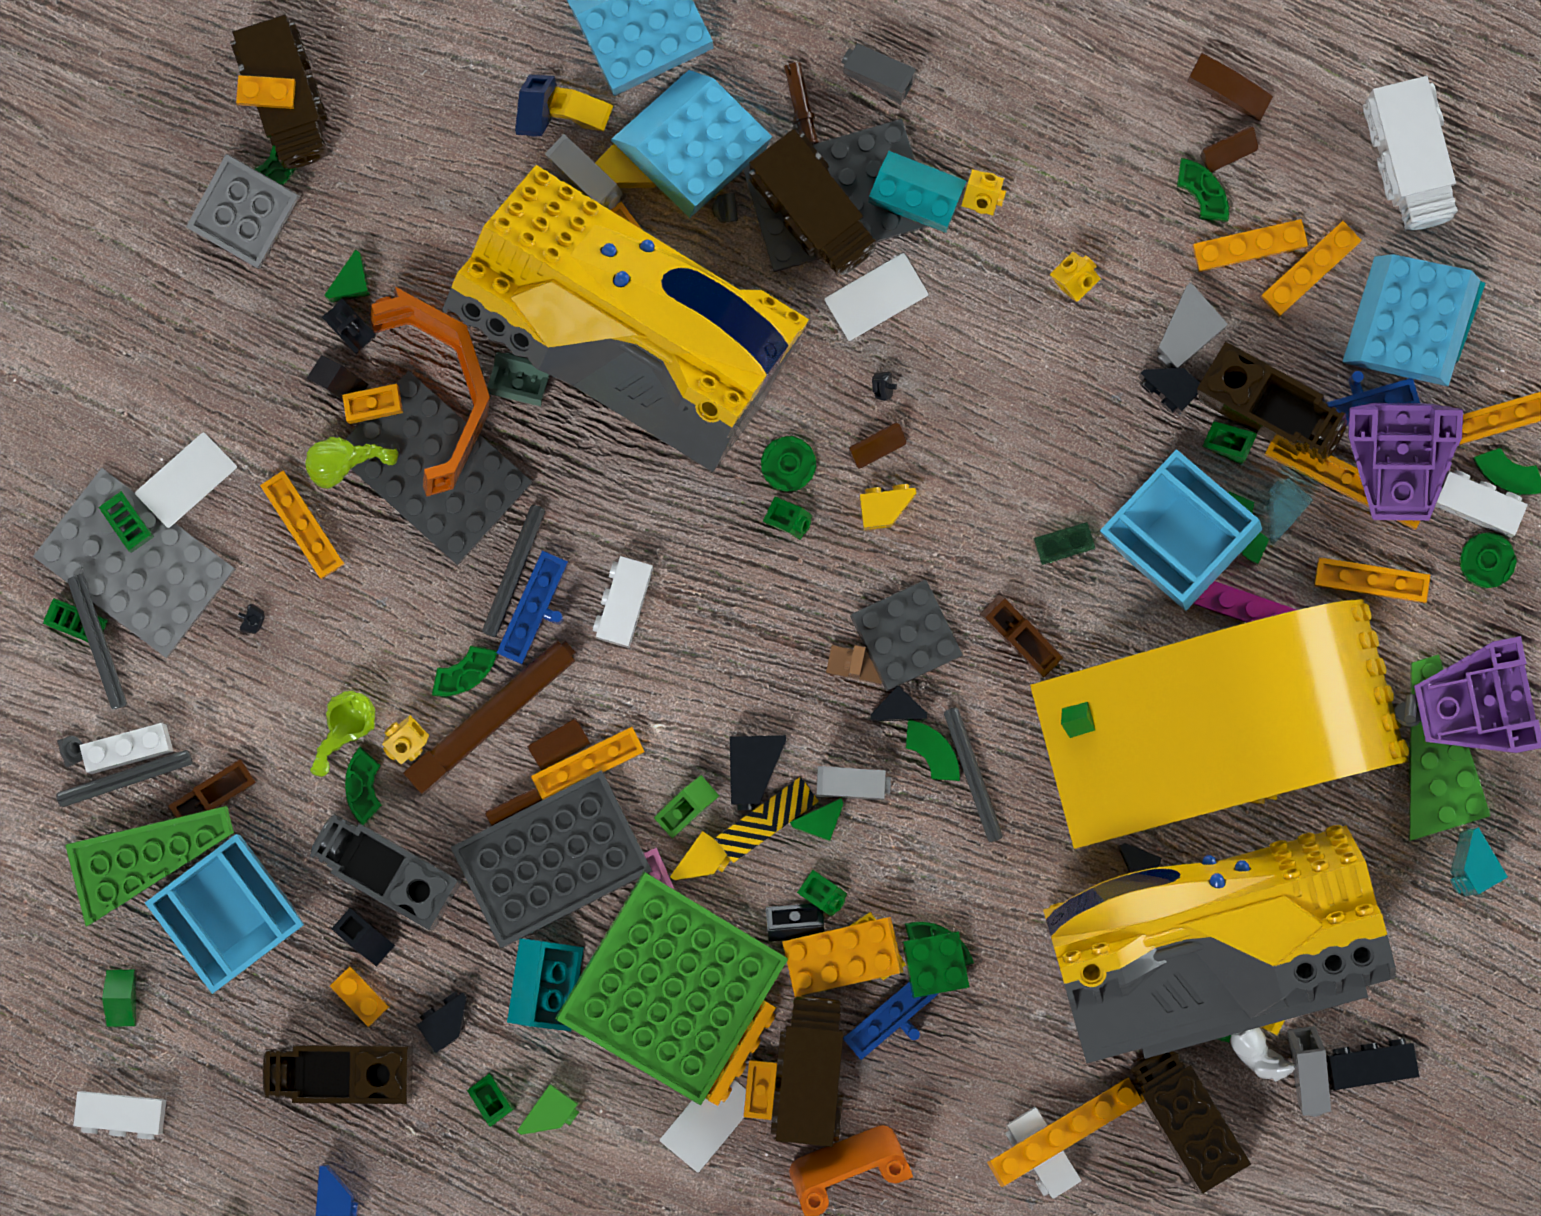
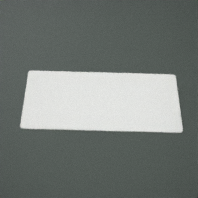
(876, 296)
(185, 480)
(705, 1127)

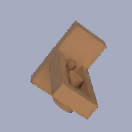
(852, 664)

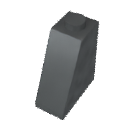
(879, 72)

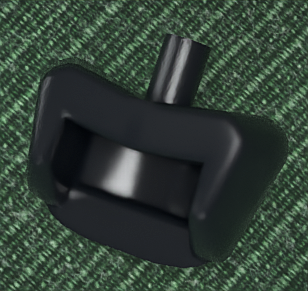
(883, 386)
(252, 619)

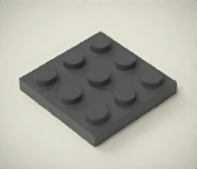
(906, 635)

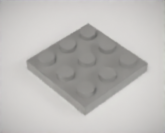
(242, 211)

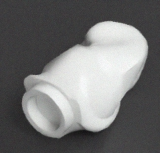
(1254, 1053)

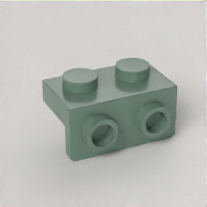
(517, 379)

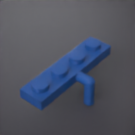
(1397, 392)
(533, 608)
(886, 1020)

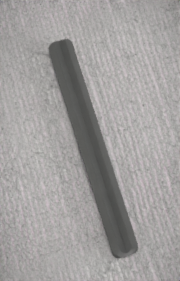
(513, 570)
(97, 641)
(973, 774)
(124, 778)

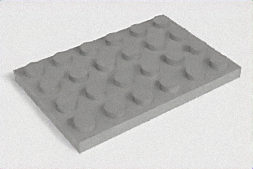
(150, 591)

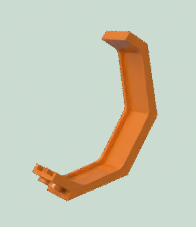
(409, 310)

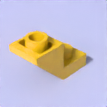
(580, 108)

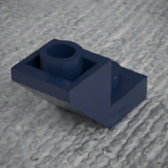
(532, 108)

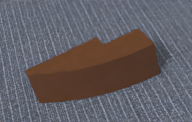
(1230, 87)
(1021, 635)
(214, 791)

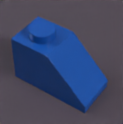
(333, 1195)

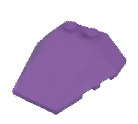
(1403, 455)
(1481, 701)

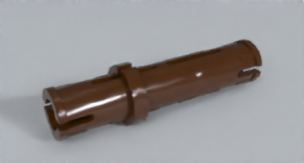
(799, 98)

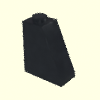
(752, 767)

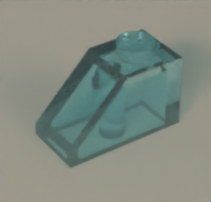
(1284, 507)

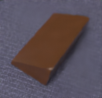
(1230, 149)
(877, 445)
(558, 744)
(513, 806)

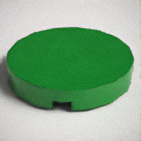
(788, 464)
(1487, 560)

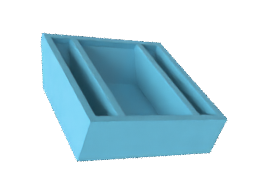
(640, 37)
(692, 140)
(1412, 318)
(1181, 529)
(225, 913)

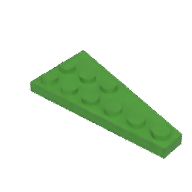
(1441, 776)
(127, 862)

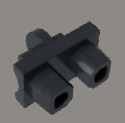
(349, 326)

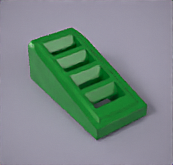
(139, 539)
(53, 611)

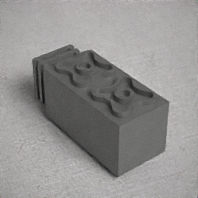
(385, 871)

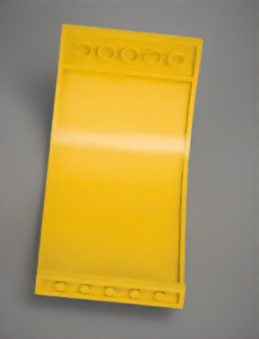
(1221, 721)

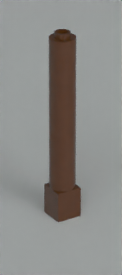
(489, 717)

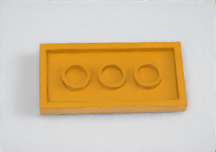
(842, 956)

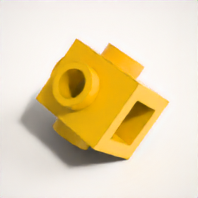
(983, 192)
(1075, 276)
(404, 740)

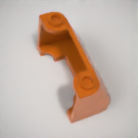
(846, 1159)

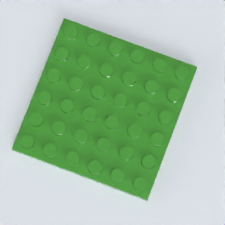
(671, 988)

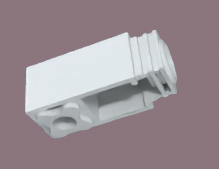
(1412, 151)

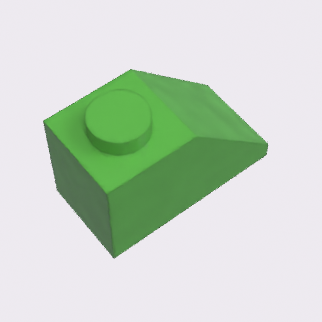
(686, 806)
(550, 1112)

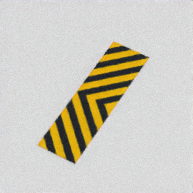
(766, 819)

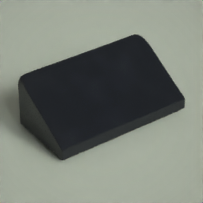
(793, 921)

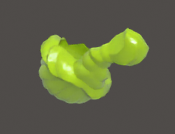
(333, 459)
(348, 719)

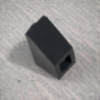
(1172, 385)
(363, 936)
(445, 1024)

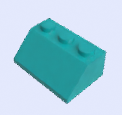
(917, 191)
(1475, 864)
(543, 982)

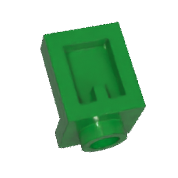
(788, 518)
(822, 893)

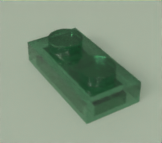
(1064, 543)

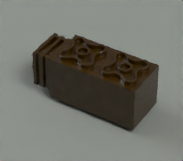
(277, 51)
(814, 206)
(1271, 404)
(809, 1062)
(340, 1074)
(1189, 1120)

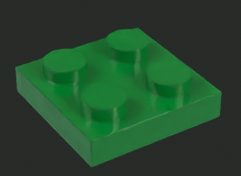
(935, 964)

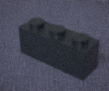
(1372, 1064)

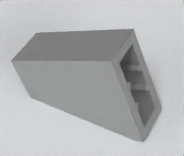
(583, 173)
(1189, 329)
(852, 783)
(1310, 1071)

